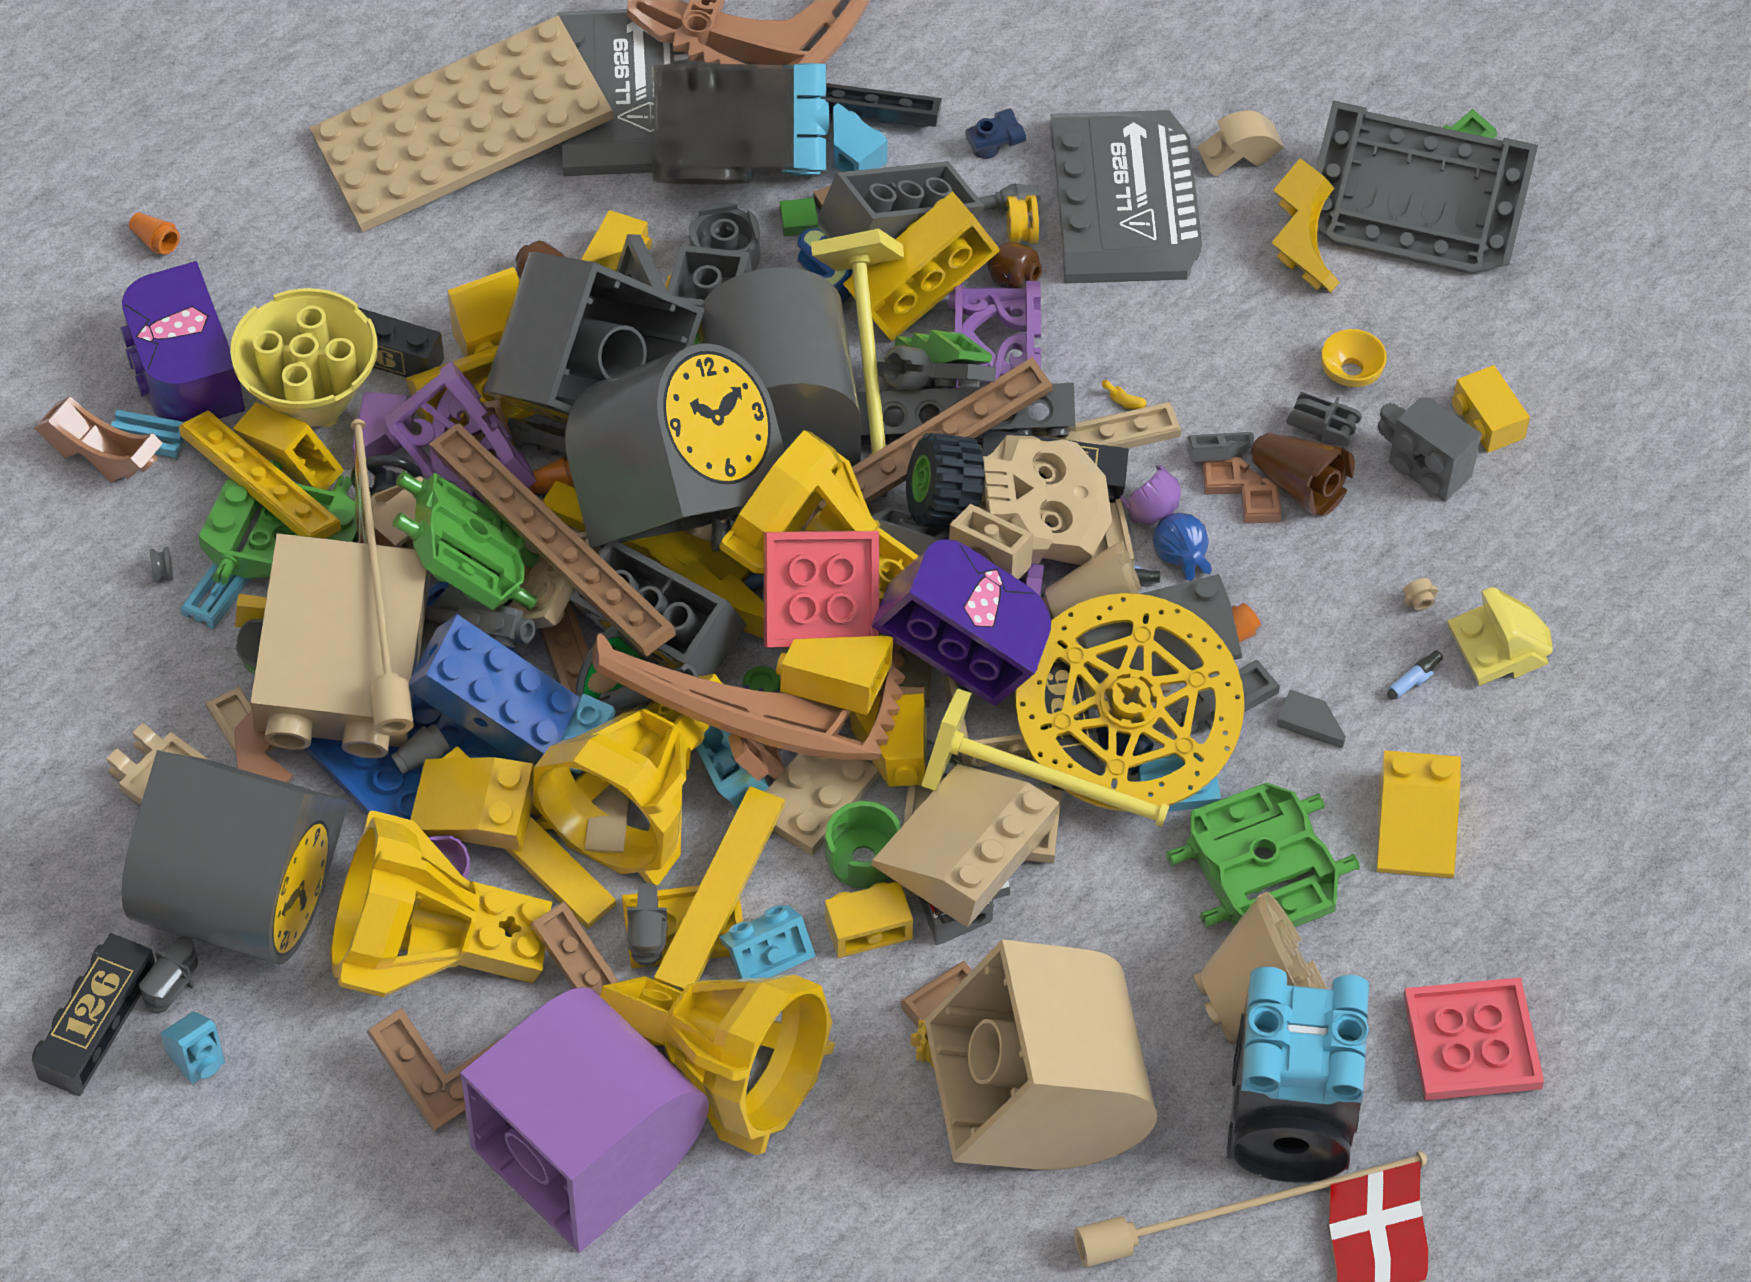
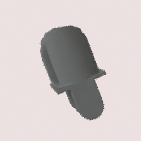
(1323, 418)
(647, 927)
(169, 975)

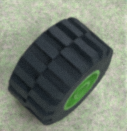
(943, 478)

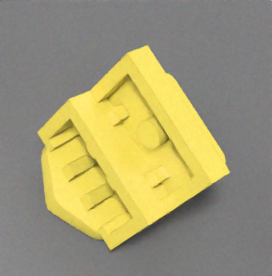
(1501, 637)

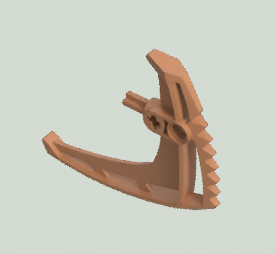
(710, 34)
(760, 716)

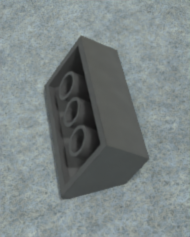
(1202, 597)

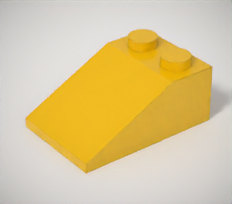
(476, 800)
(1418, 814)

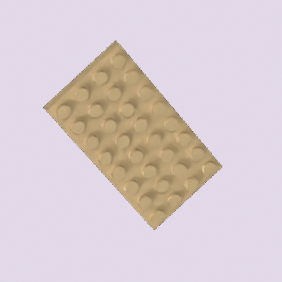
(461, 123)

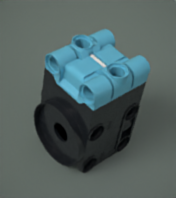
(1298, 1077)

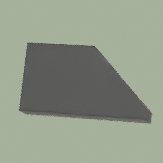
(1218, 446)
(1310, 718)

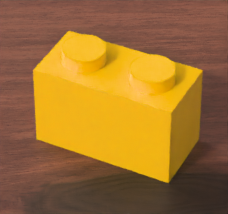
(1490, 408)
(868, 919)

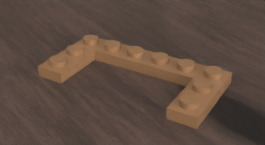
(441, 1094)

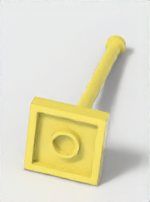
(855, 253)
(952, 741)

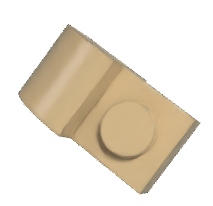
(1240, 136)

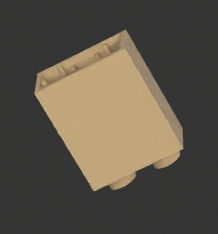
(325, 642)

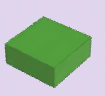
(798, 216)

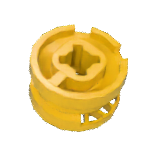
(1018, 219)

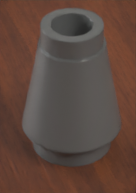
(424, 744)

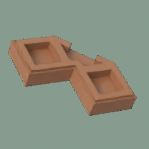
(1234, 476)
(252, 751)
(756, 757)

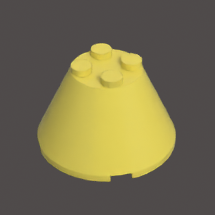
(305, 353)

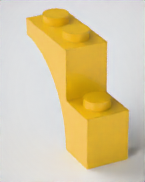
(1303, 197)

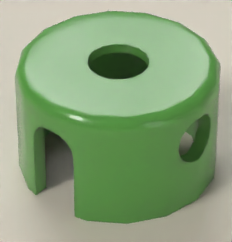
(861, 826)

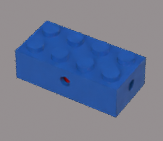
(492, 691)

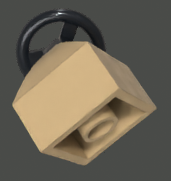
(390, 499)

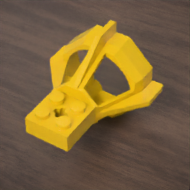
(792, 492)
(642, 757)
(439, 927)
(715, 1035)

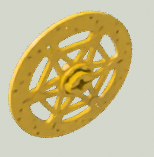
(1132, 683)

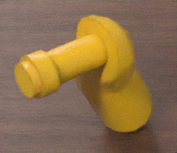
(1122, 397)

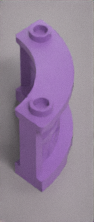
(988, 302)
(457, 399)

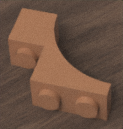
(110, 450)

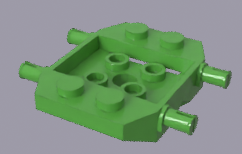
(234, 513)
(473, 527)
(1272, 818)

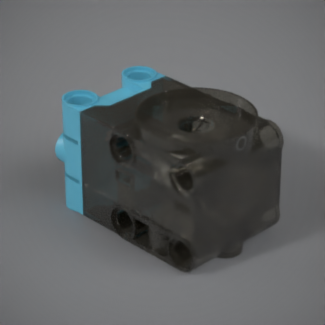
(737, 122)

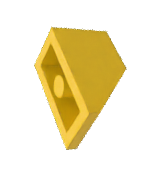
(611, 236)

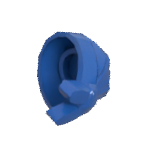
(1183, 542)

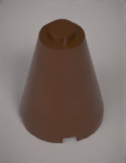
(1305, 469)

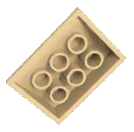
(967, 840)

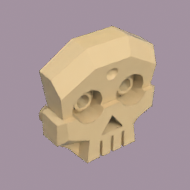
(1070, 498)

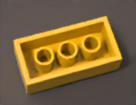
(938, 256)

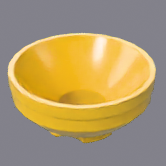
(1356, 348)

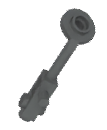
(504, 627)

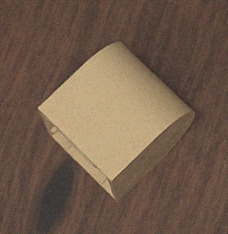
(1040, 1060)

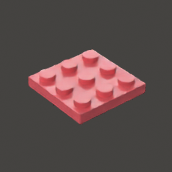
(820, 585)
(1473, 1038)

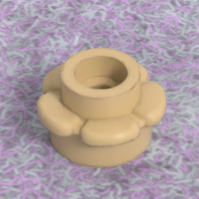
(1420, 594)

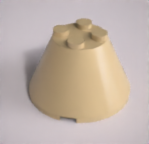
(1258, 940)

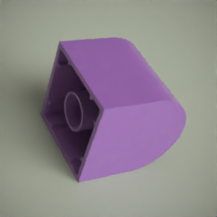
(580, 1114)

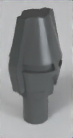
(999, 199)

